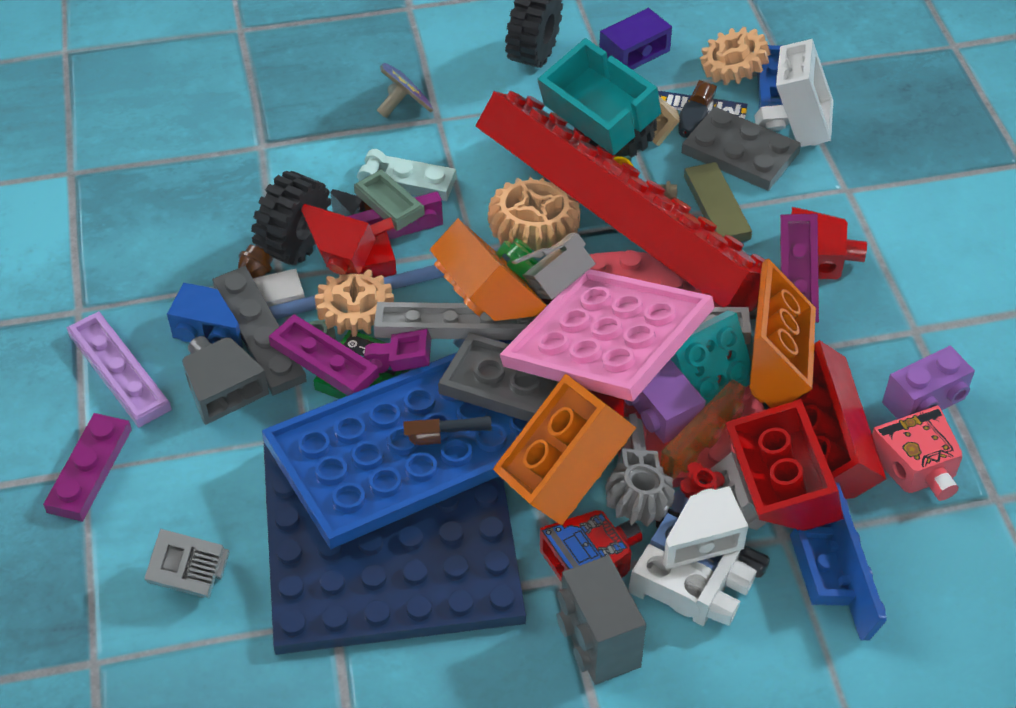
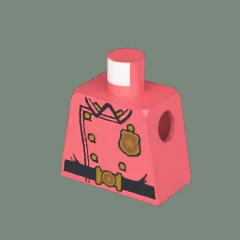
(920, 452)

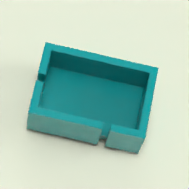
(599, 108)

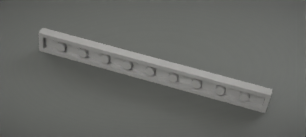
(457, 320)

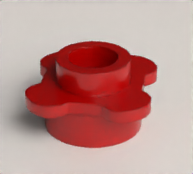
(696, 473)

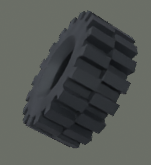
(533, 31)
(280, 221)

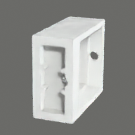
(805, 93)

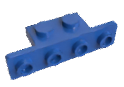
(838, 571)

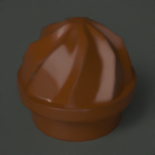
(255, 260)

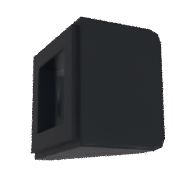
(346, 203)

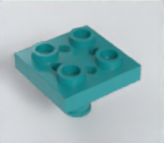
(705, 355)

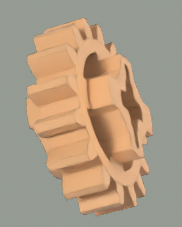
(737, 55)
(351, 301)

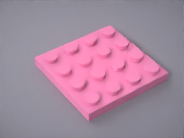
(608, 333)

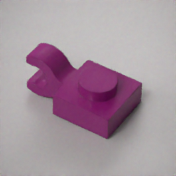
(404, 352)

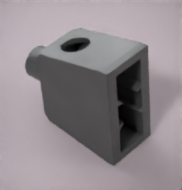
(222, 377)

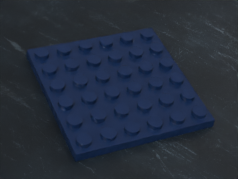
(409, 579)

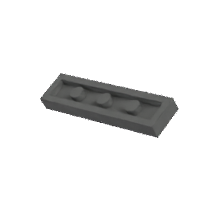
(255, 326)

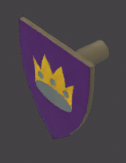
(399, 90)

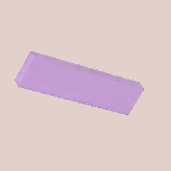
(119, 369)

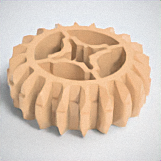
(533, 213)

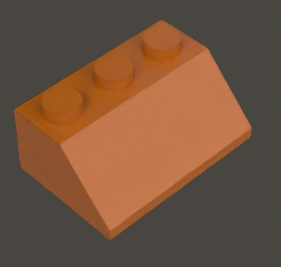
(563, 449)

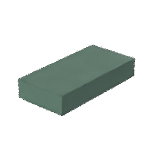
(389, 199)

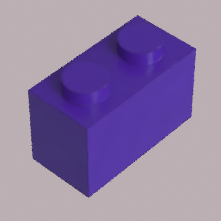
(637, 38)

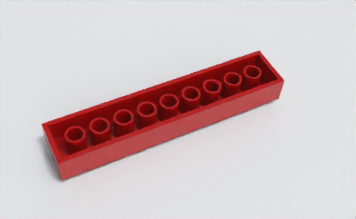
(624, 200)

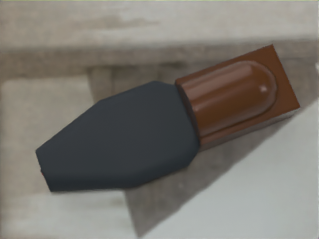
(697, 107)
(428, 431)

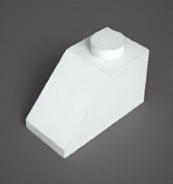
(706, 529)

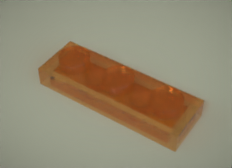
(703, 430)

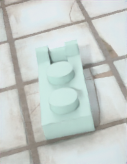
(413, 176)

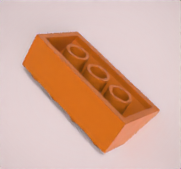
(483, 277)
(782, 340)

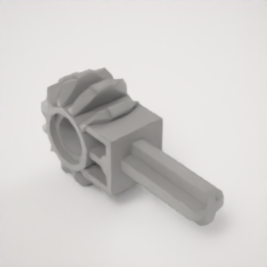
(638, 482)

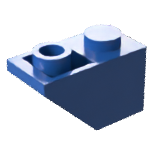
(202, 313)

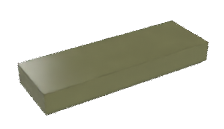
(717, 201)

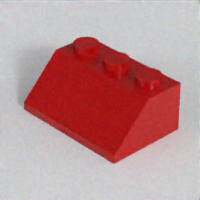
(785, 467)

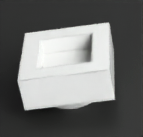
(772, 117)

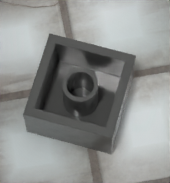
(601, 620)

